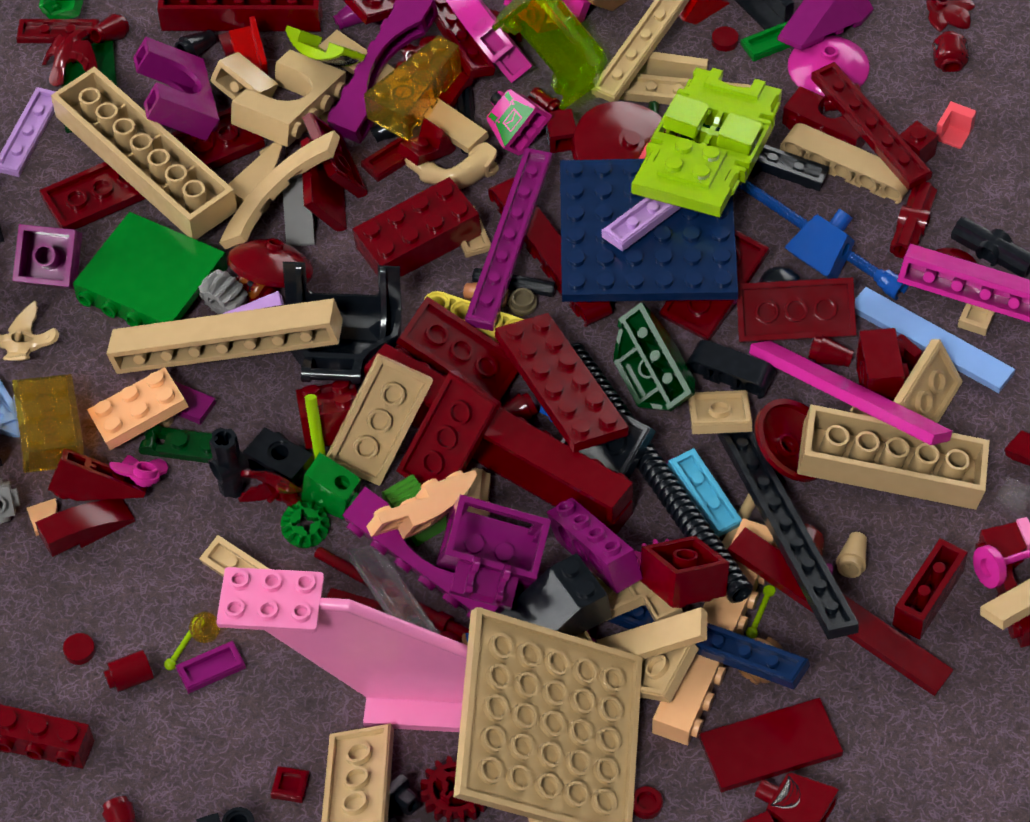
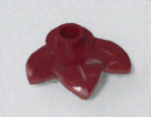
(949, 12)

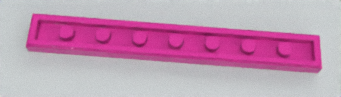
(851, 393)

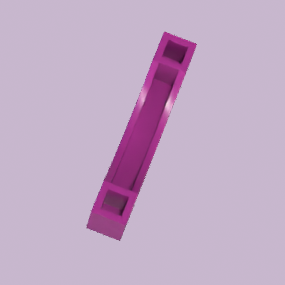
(406, 23)
(391, 542)

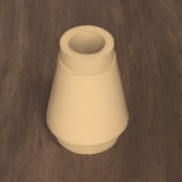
(852, 557)

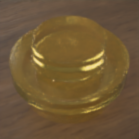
(204, 627)

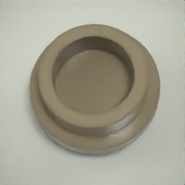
(522, 302)

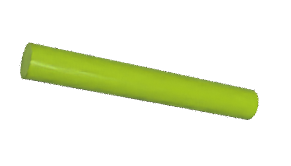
(314, 424)

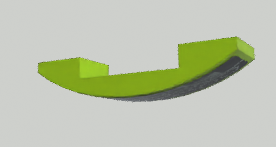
(308, 45)

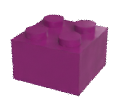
(47, 256)

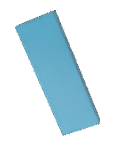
(705, 492)

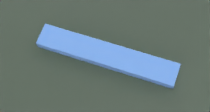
(919, 331)

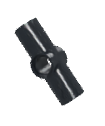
(992, 246)
(227, 462)

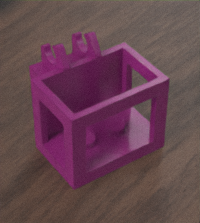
(489, 554)

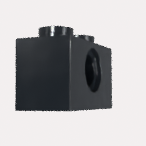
(270, 446)

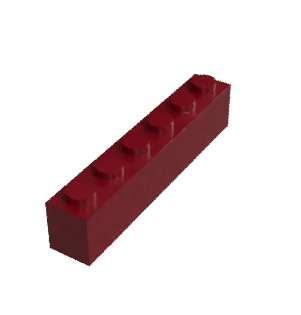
(235, 14)

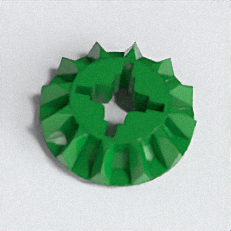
(296, 534)

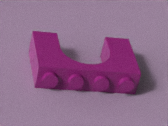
(190, 101)

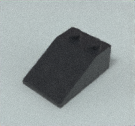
(563, 599)

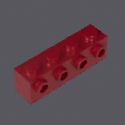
(44, 737)

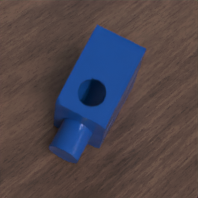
(823, 244)

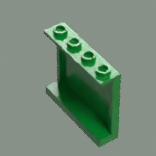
(146, 272)

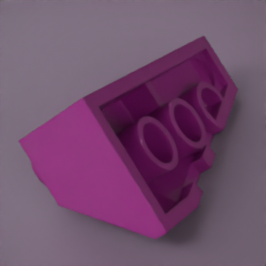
(823, 17)

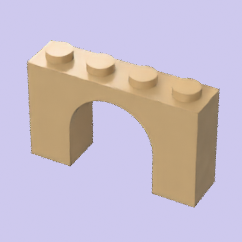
(280, 119)

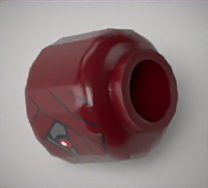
(950, 51)

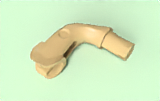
(475, 167)

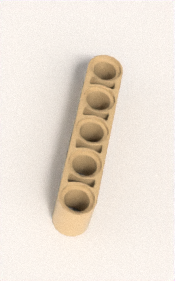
(844, 160)

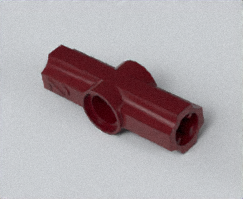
(913, 218)

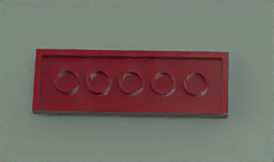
(561, 382)

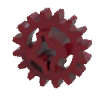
(444, 779)

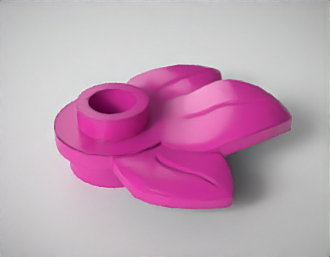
(142, 472)

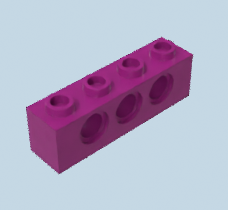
(596, 545)

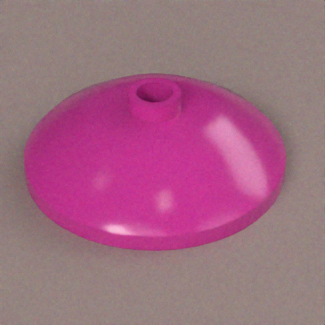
(833, 49)

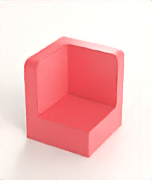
(955, 125)

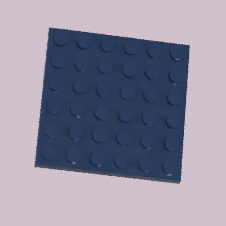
(677, 260)

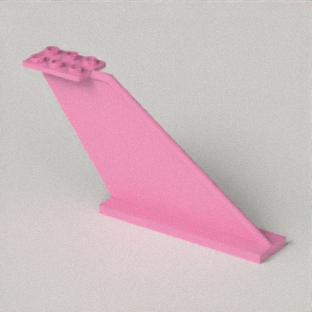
(399, 667)

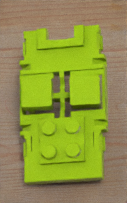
(707, 172)

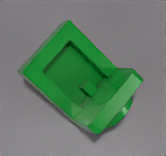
(61, 8)

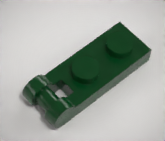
(177, 444)

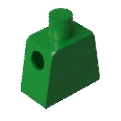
(330, 486)

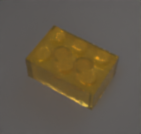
(46, 420)

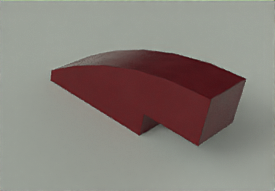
(83, 524)

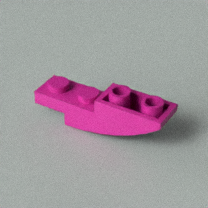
(495, 44)

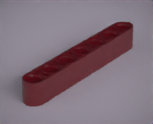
(545, 245)

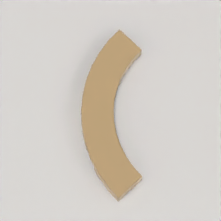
(273, 184)

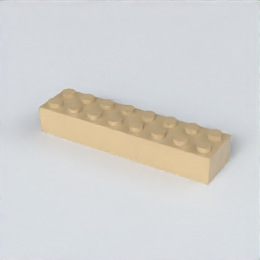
(144, 153)

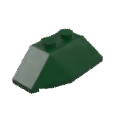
(651, 362)

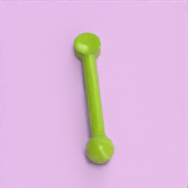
(768, 592)
(170, 663)

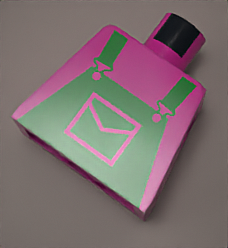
(516, 120)

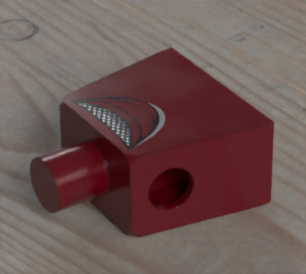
(798, 799)

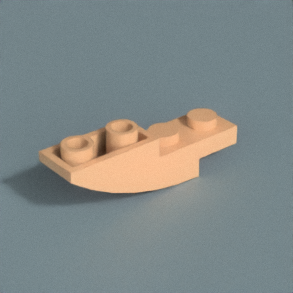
(425, 508)

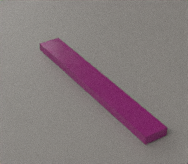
(508, 239)

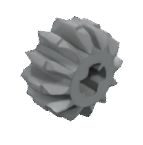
(222, 292)

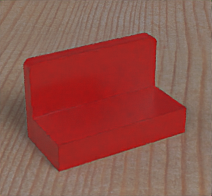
(249, 44)

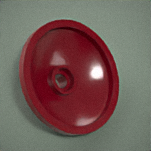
(263, 261)
(779, 436)

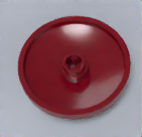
(614, 131)

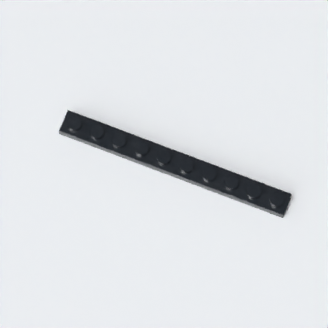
(790, 535)

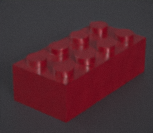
(418, 229)

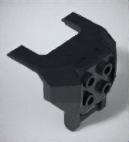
(365, 328)

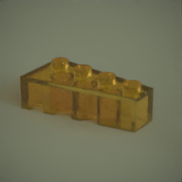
(413, 87)

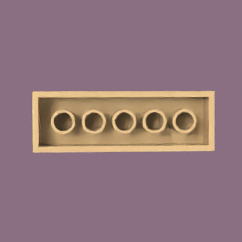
(883, 458)

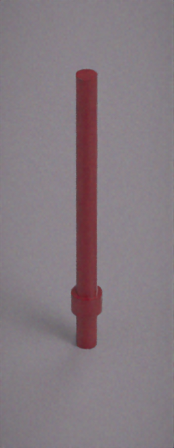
(441, 620)

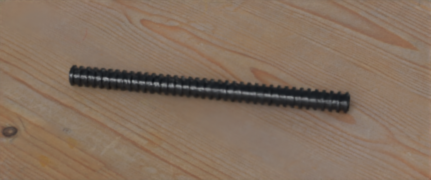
(671, 492)

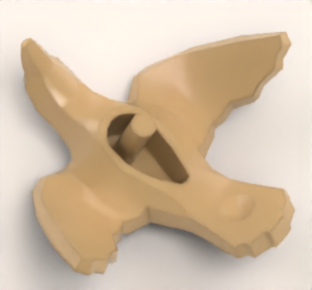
(21, 340)

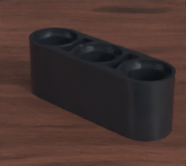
(731, 368)

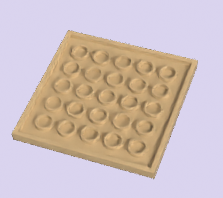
(547, 723)

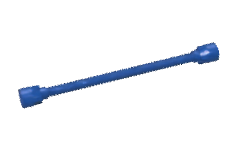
(885, 279)

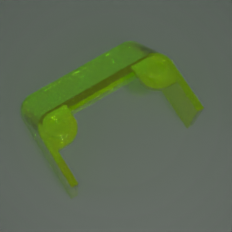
(559, 41)

